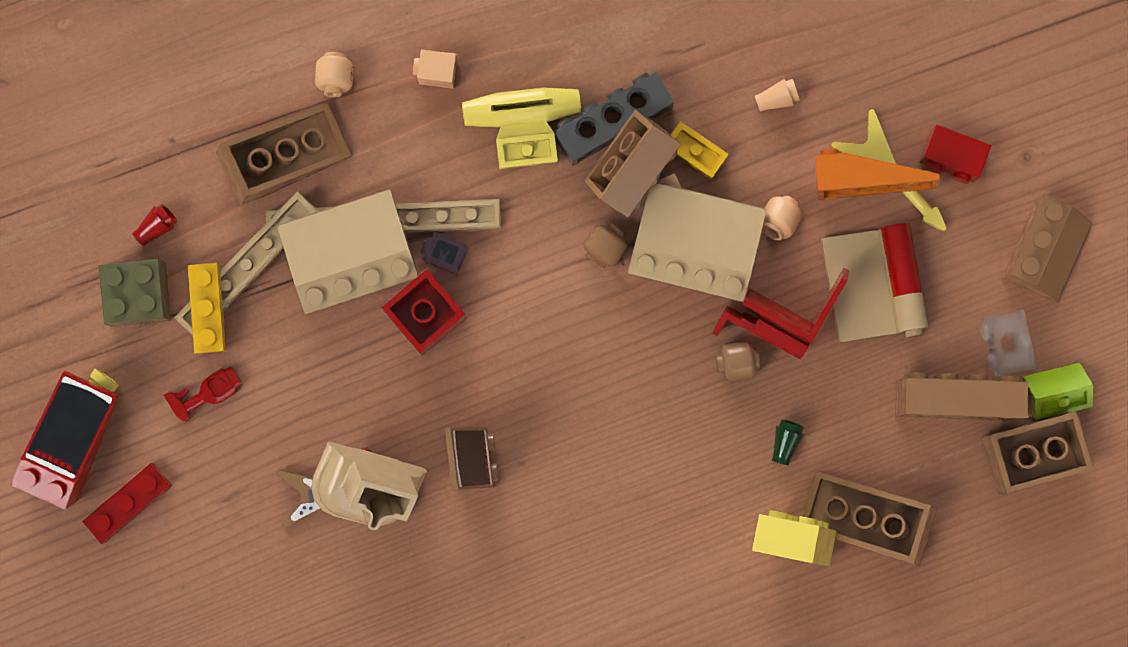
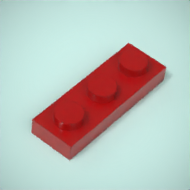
(127, 503)

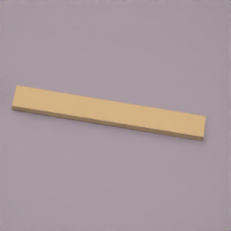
(443, 216)

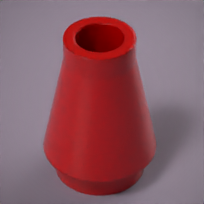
(156, 223)

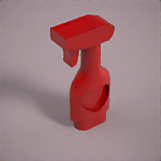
(212, 390)

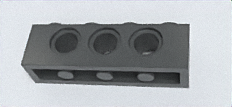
(579, 148)

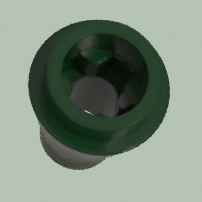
(787, 438)

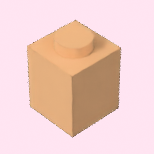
(435, 68)

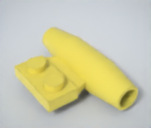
(522, 121)

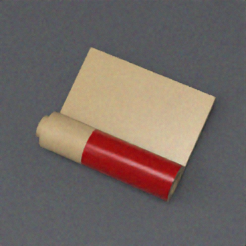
(882, 283)

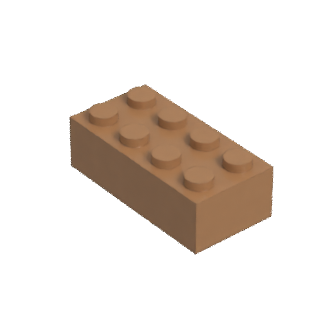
(961, 399)

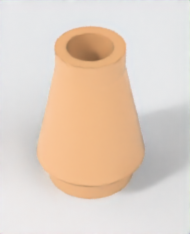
(778, 96)

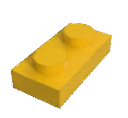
(698, 151)

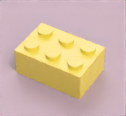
(794, 538)

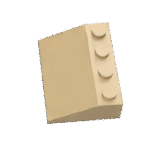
(697, 241)
(347, 251)

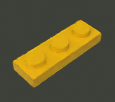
(206, 308)

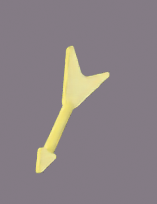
(878, 149)

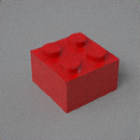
(424, 312)

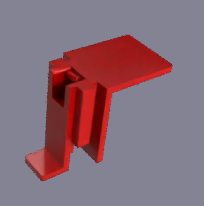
(780, 324)

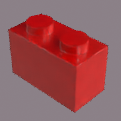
(954, 154)

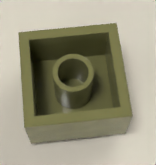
(134, 293)

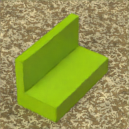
(1059, 391)

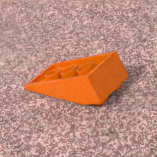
(853, 176)

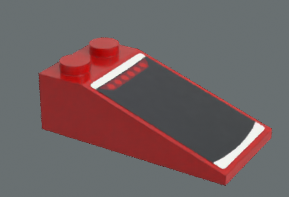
(65, 441)

